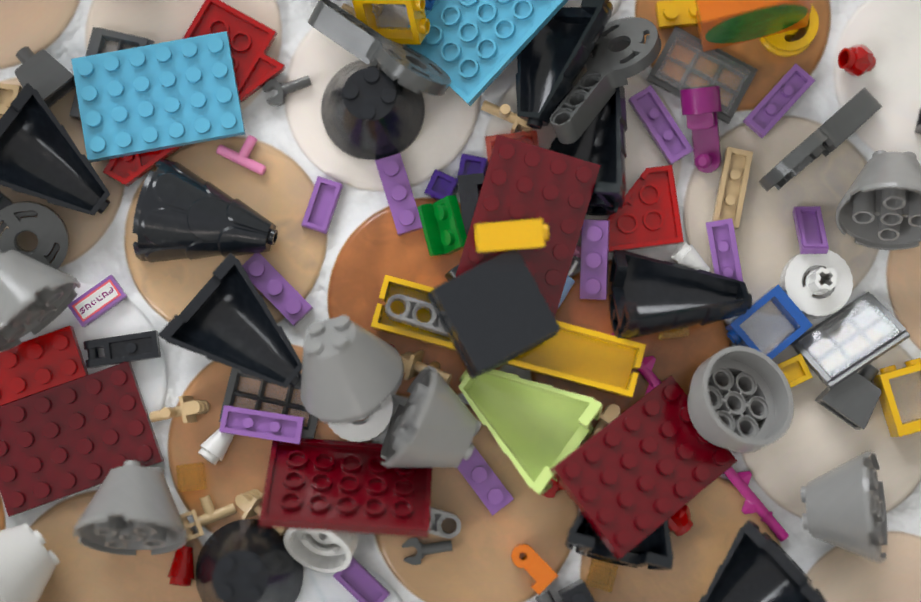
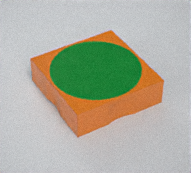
(738, 21)

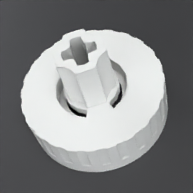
(836, 283)
(369, 428)
(318, 550)

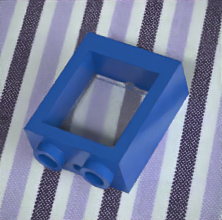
(769, 324)

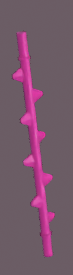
(739, 480)

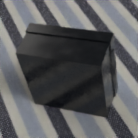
(493, 313)

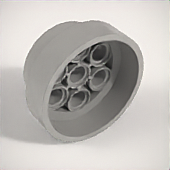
(740, 400)

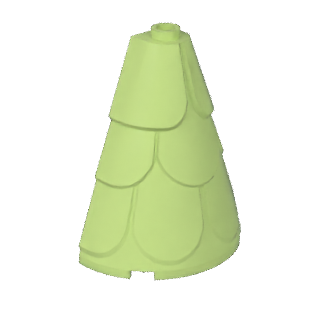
(531, 421)

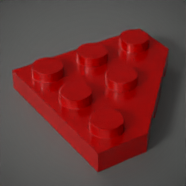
(648, 213)

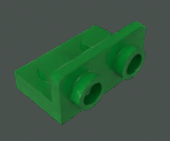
(443, 226)

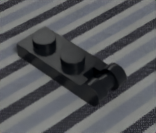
(123, 349)

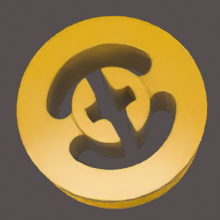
(780, 44)

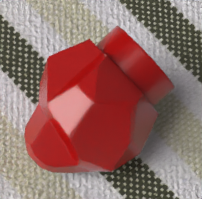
(856, 60)
(680, 521)

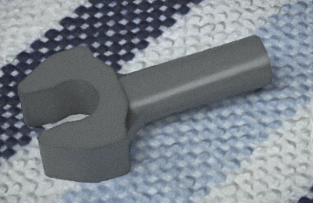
(284, 89)
(425, 549)

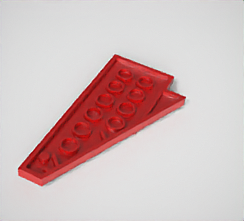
(252, 69)

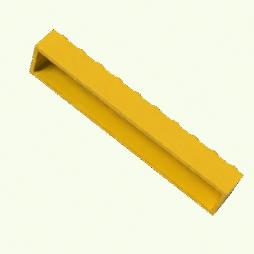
(571, 355)

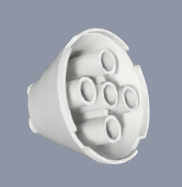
(24, 564)

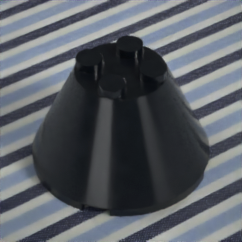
(370, 112)
(247, 566)

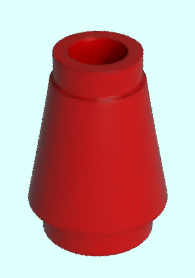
(182, 567)

